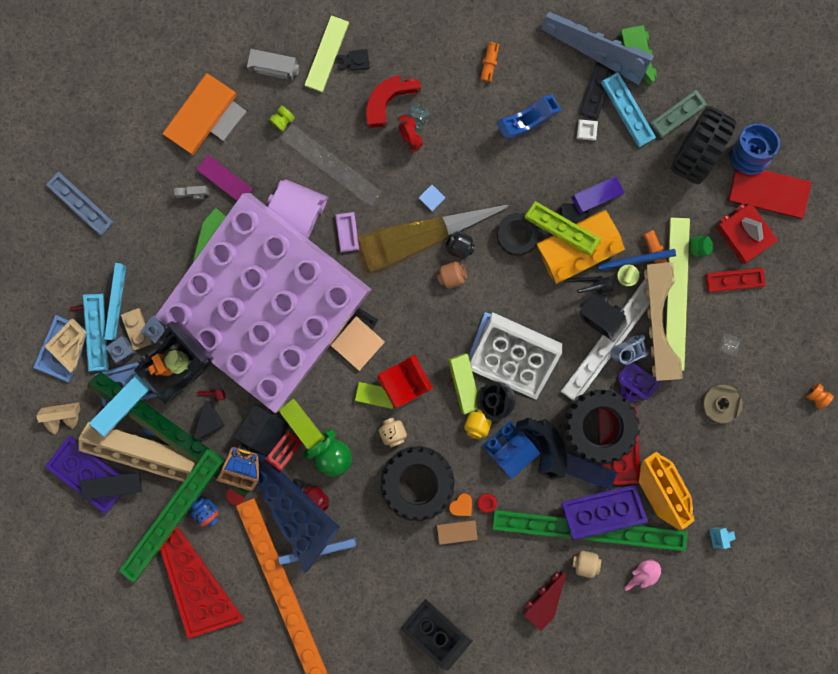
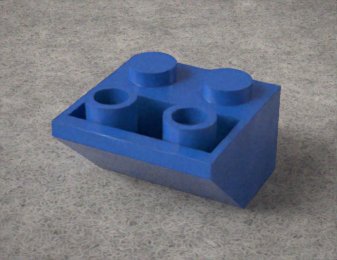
(511, 449)

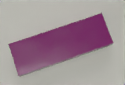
(223, 178)

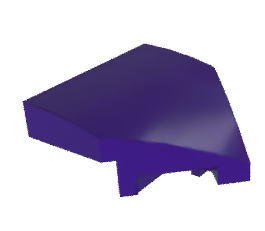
(636, 383)

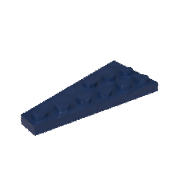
(296, 514)

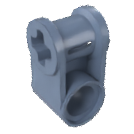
(633, 349)

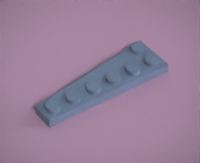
(628, 62)

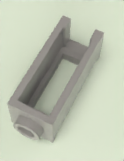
(272, 64)

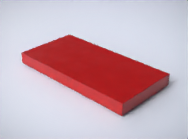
(771, 192)
(629, 467)

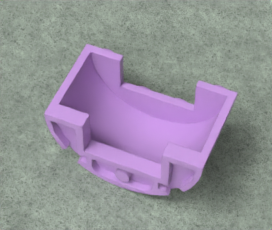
(297, 205)

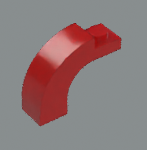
(382, 96)

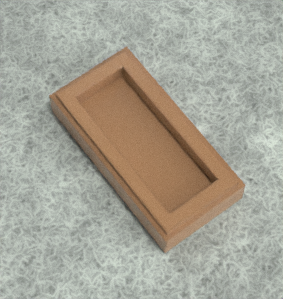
(457, 532)

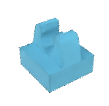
(721, 537)

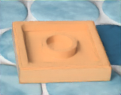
(357, 343)

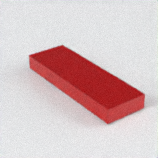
(735, 280)

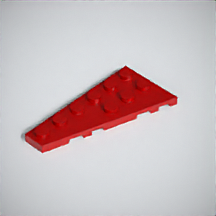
(197, 592)

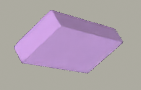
(347, 232)

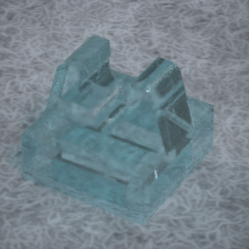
(419, 115)

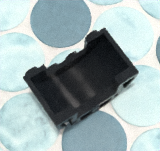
(181, 339)

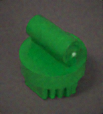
(700, 246)

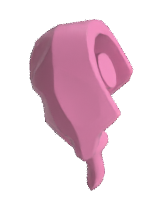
(646, 573)

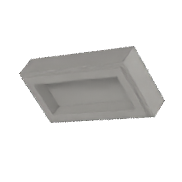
(229, 121)

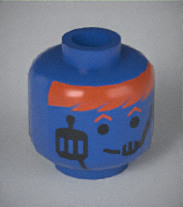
(204, 512)

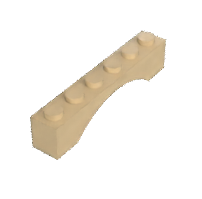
(660, 280)

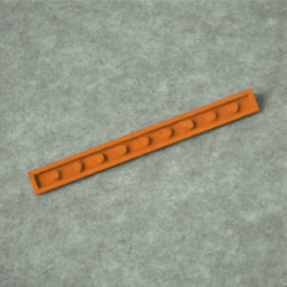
(281, 588)

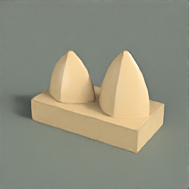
(51, 416)

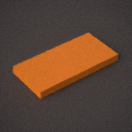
(200, 114)

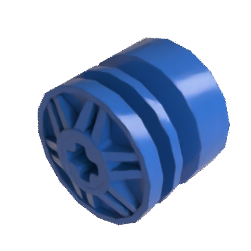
(754, 149)

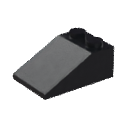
(436, 635)

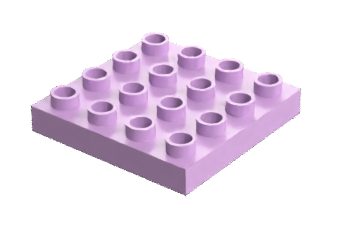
(264, 301)

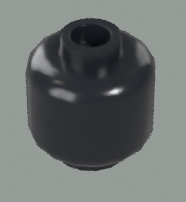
(460, 245)

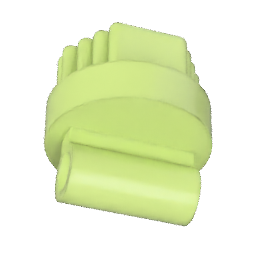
(628, 275)
(177, 361)

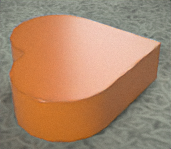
(462, 505)

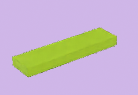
(562, 228)

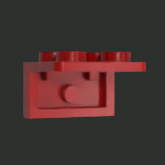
(404, 381)

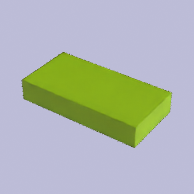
(372, 395)

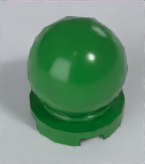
(331, 455)

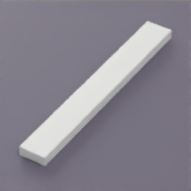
(601, 351)

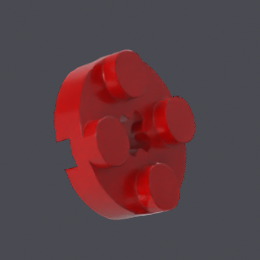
(409, 134)

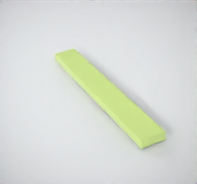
(677, 296)

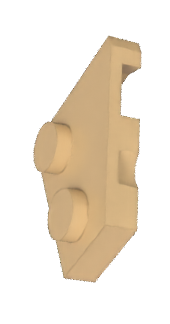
(67, 345)

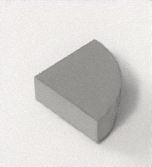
(753, 228)

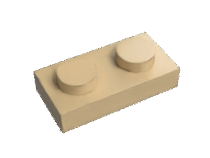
(134, 323)

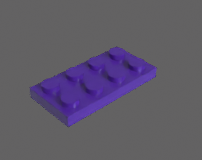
(74, 466)
(603, 512)

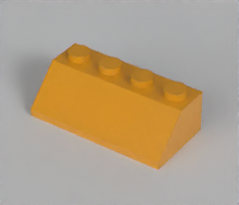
(565, 260)

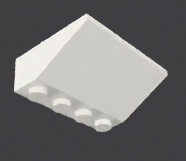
(515, 355)

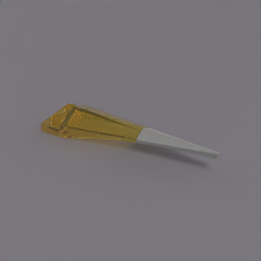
(398, 242)

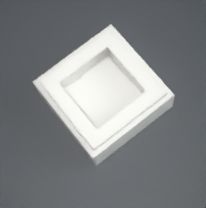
(587, 130)

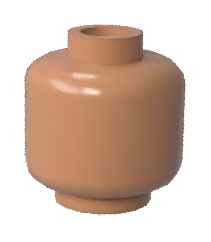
(452, 275)

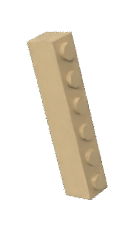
(136, 452)

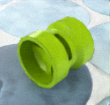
(281, 118)

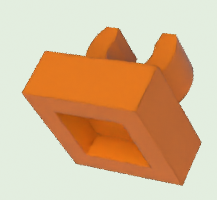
(159, 366)

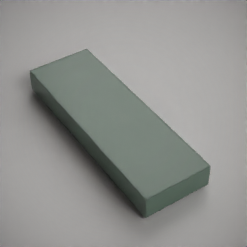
(678, 114)

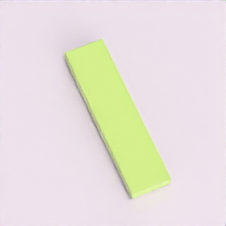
(326, 54)

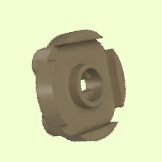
(727, 413)

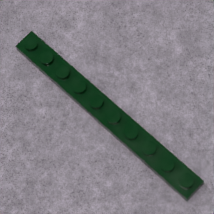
(157, 424)

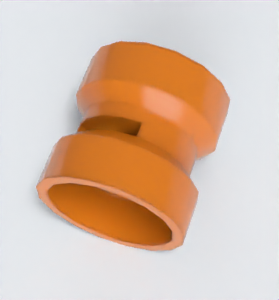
(819, 396)

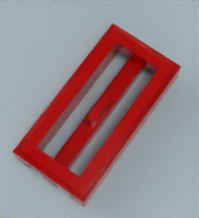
(274, 463)

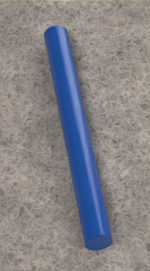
(637, 259)

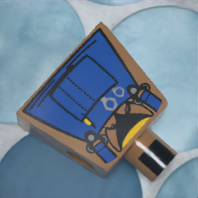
(240, 468)

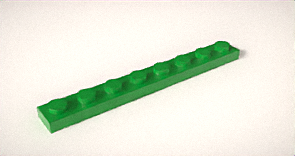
(172, 515)

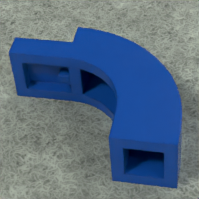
(530, 118)

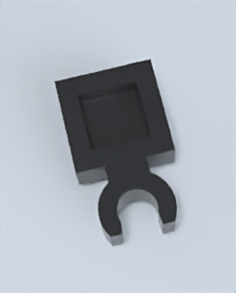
(357, 60)

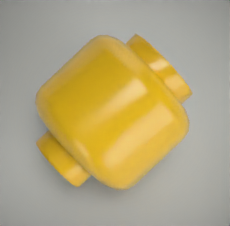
(477, 425)

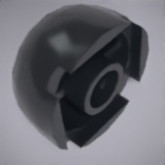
(496, 400)

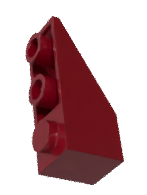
(544, 606)

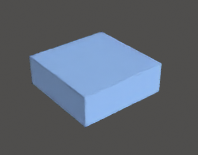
(432, 198)

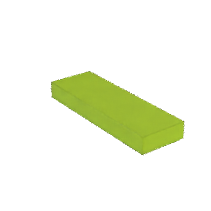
(464, 383)
(301, 424)

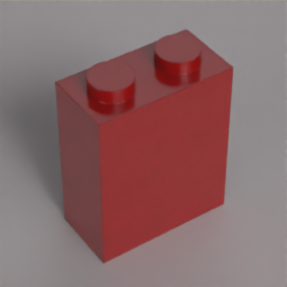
(738, 239)

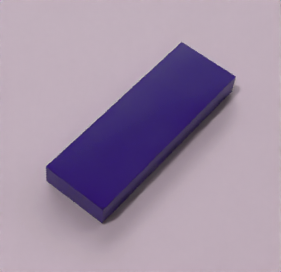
(597, 195)

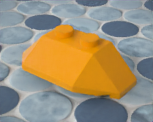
(666, 491)

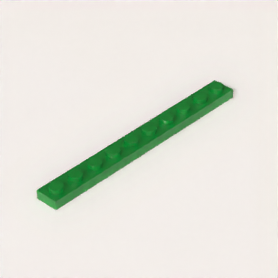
(558, 527)

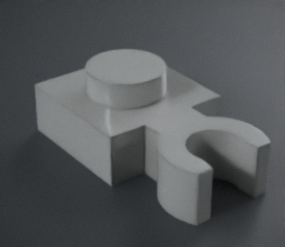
(196, 192)

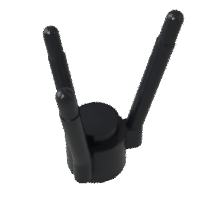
(601, 285)

